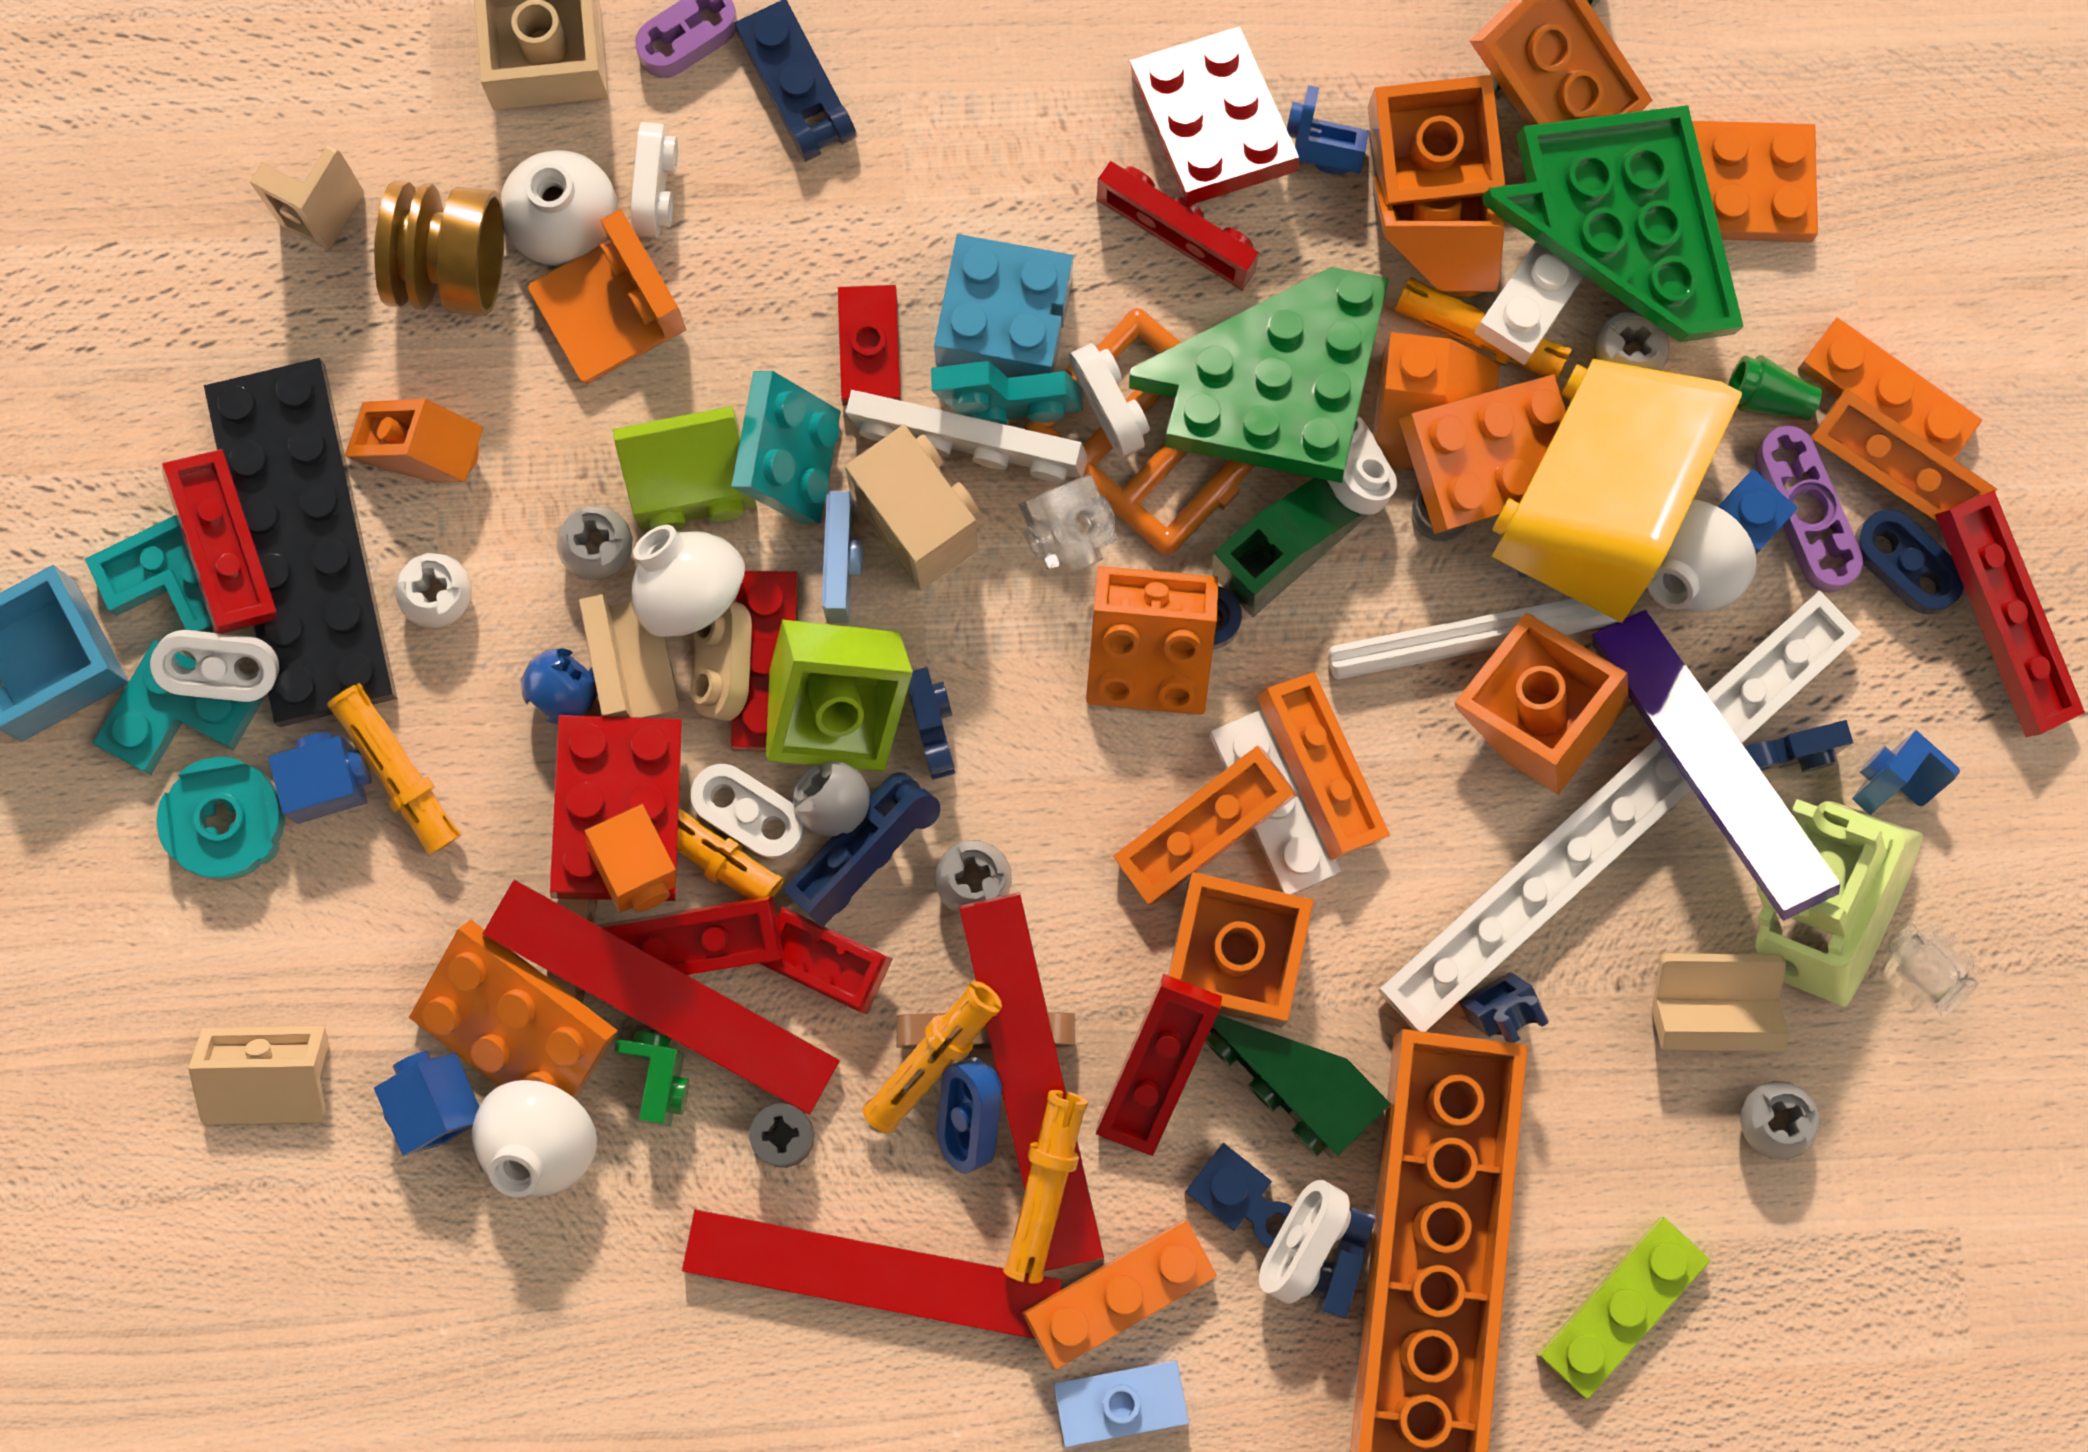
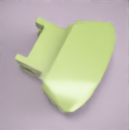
(1873, 866)

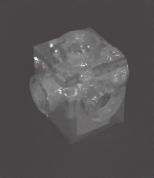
(1069, 524)

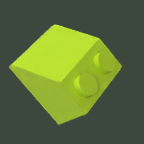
(682, 468)
(835, 694)

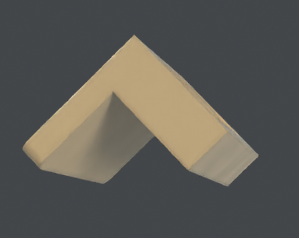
(317, 206)
(627, 662)
(1720, 1002)
(259, 1075)

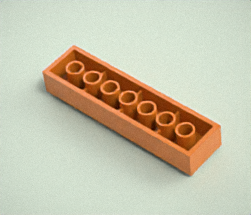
(1439, 1245)

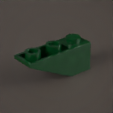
(1282, 544)
(1315, 1087)

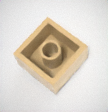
(540, 52)
(914, 506)

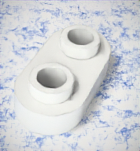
(654, 157)
(1120, 420)
(1367, 476)
(216, 666)
(748, 813)
(1304, 1242)

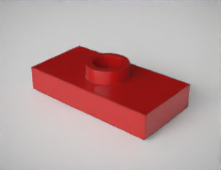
(869, 341)
(829, 961)

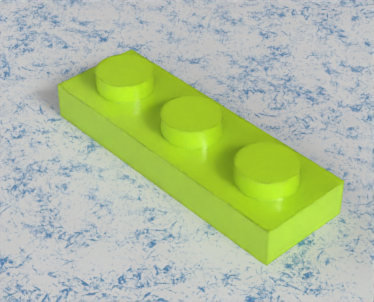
(1623, 1307)

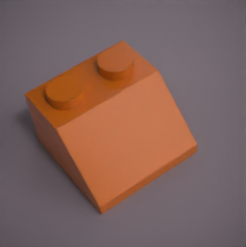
(1436, 139)
(1544, 702)

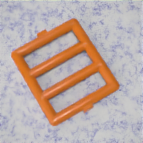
(1126, 501)

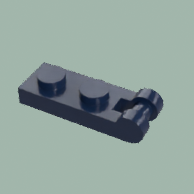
(794, 78)
(852, 858)

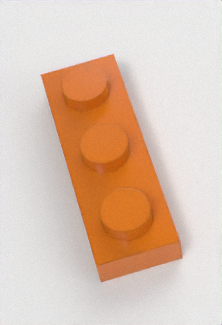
(1854, 362)
(1896, 456)
(1322, 765)
(1205, 825)
(1119, 1294)

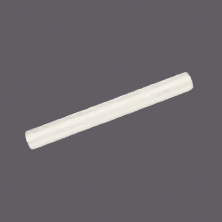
(1455, 638)

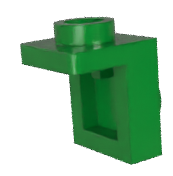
(664, 1088)

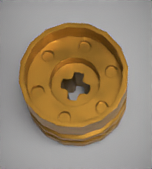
(435, 247)

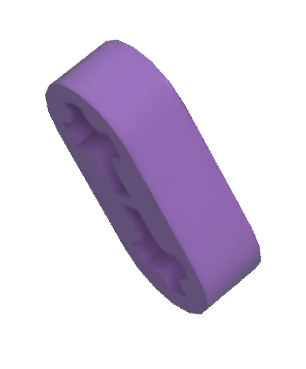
(687, 34)

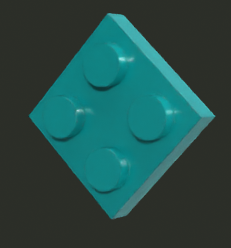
(786, 447)

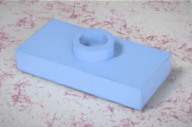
(841, 556)
(1121, 1403)

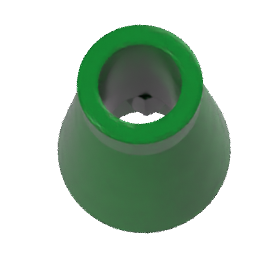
(1773, 389)

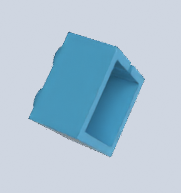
(1002, 306)
(51, 654)

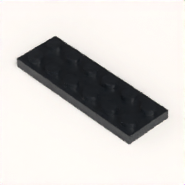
(307, 533)

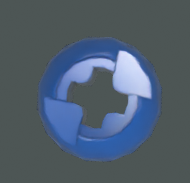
(558, 684)

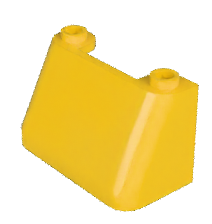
(1615, 482)

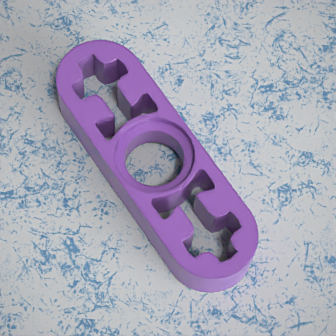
(1819, 485)

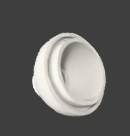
(563, 227)
(1707, 562)
(683, 580)
(533, 1139)

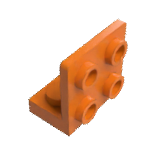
(608, 303)
(1152, 640)

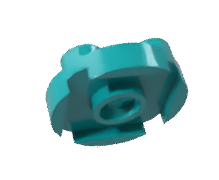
(194, 797)

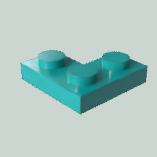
(988, 395)
(148, 567)
(149, 718)

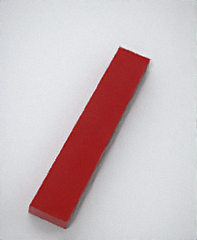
(661, 996)
(1027, 1059)
(862, 1273)

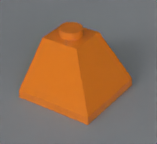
(1447, 241)
(1421, 375)

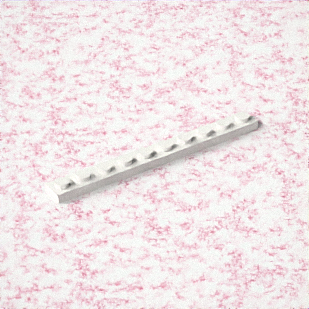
(1608, 822)

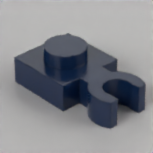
(930, 706)
(1810, 748)
(1504, 1007)
(1234, 1191)
(1341, 1274)

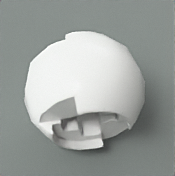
(417, 577)

